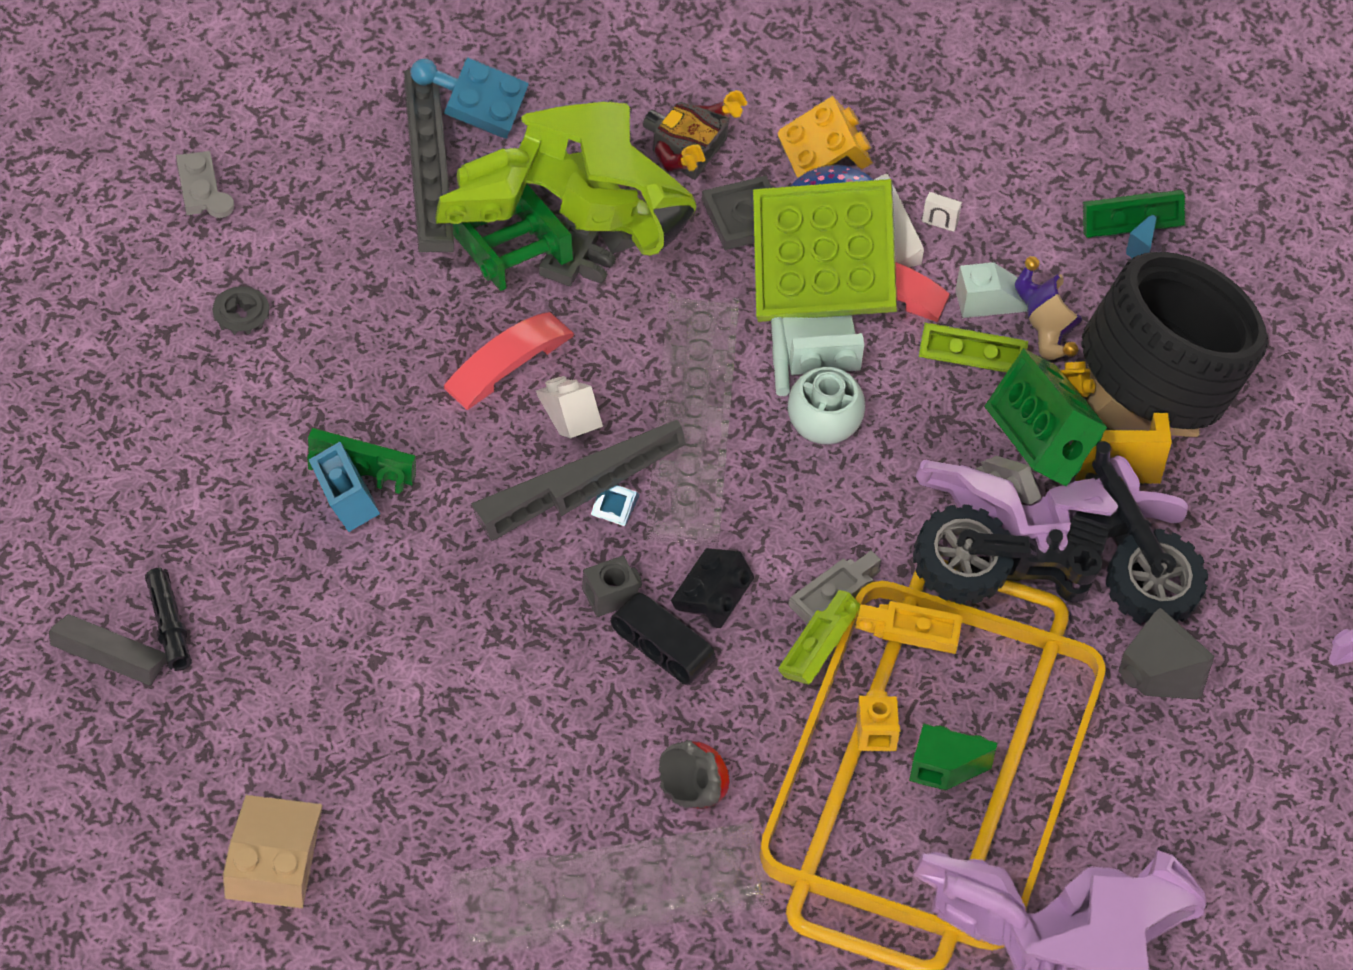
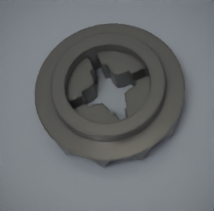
(251, 302)

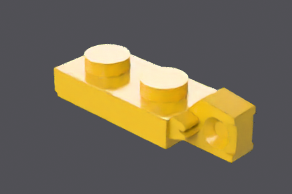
(911, 625)

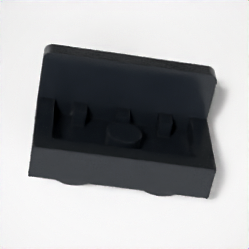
(714, 585)

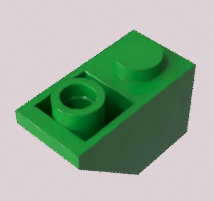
(950, 757)

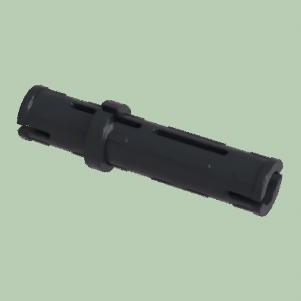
(170, 631)

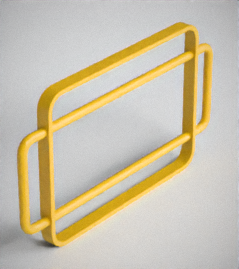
(805, 878)

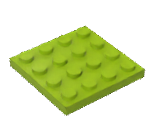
(825, 250)

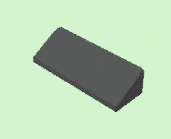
(107, 649)

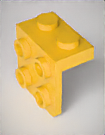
(824, 138)

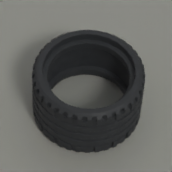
(1174, 339)

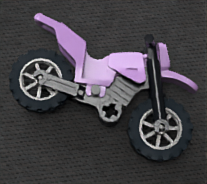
(1059, 539)

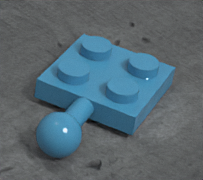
(479, 95)

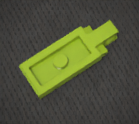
(819, 638)

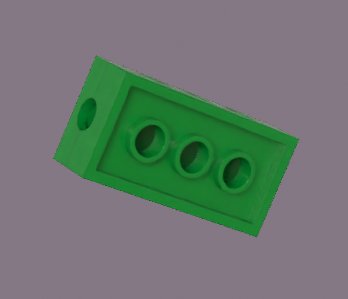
(1042, 414)

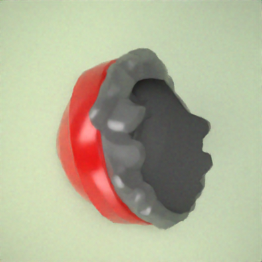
(693, 774)

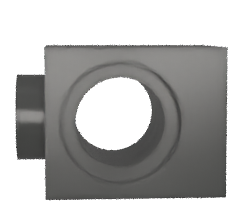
(597, 584)

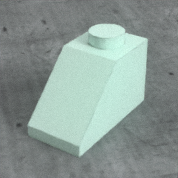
(987, 291)

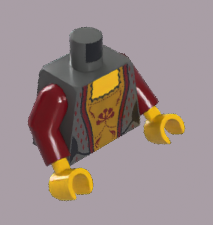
(692, 133)

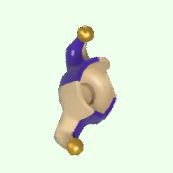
(1047, 312)

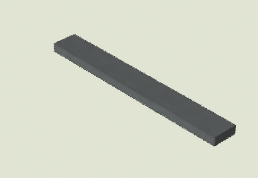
(427, 164)

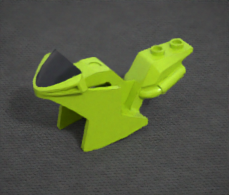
(583, 180)

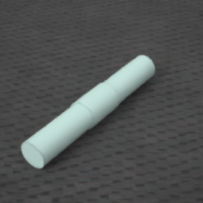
(780, 357)

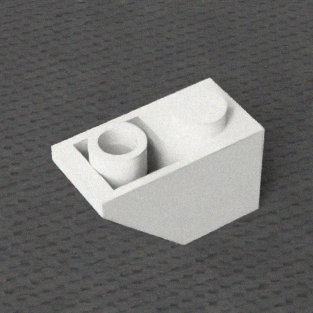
(570, 406)

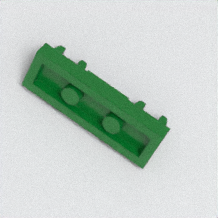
(1127, 212)
(368, 458)

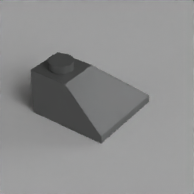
(1166, 660)

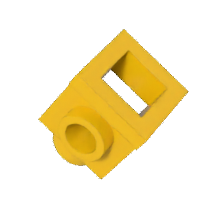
(877, 722)

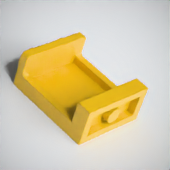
(1143, 449)

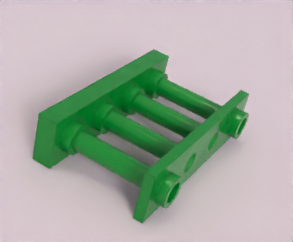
(536, 220)

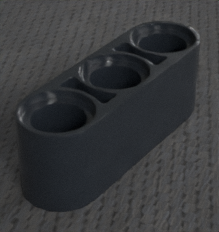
(663, 638)

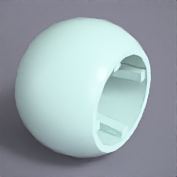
(826, 405)

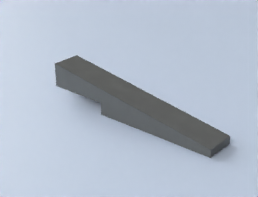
(575, 482)

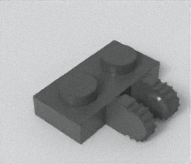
(583, 246)

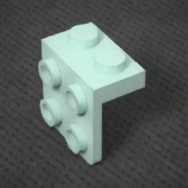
(823, 343)

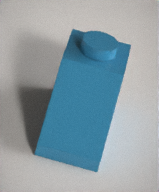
(344, 487)

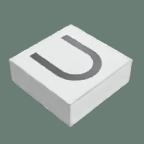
(941, 211)

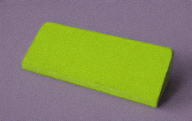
(970, 347)

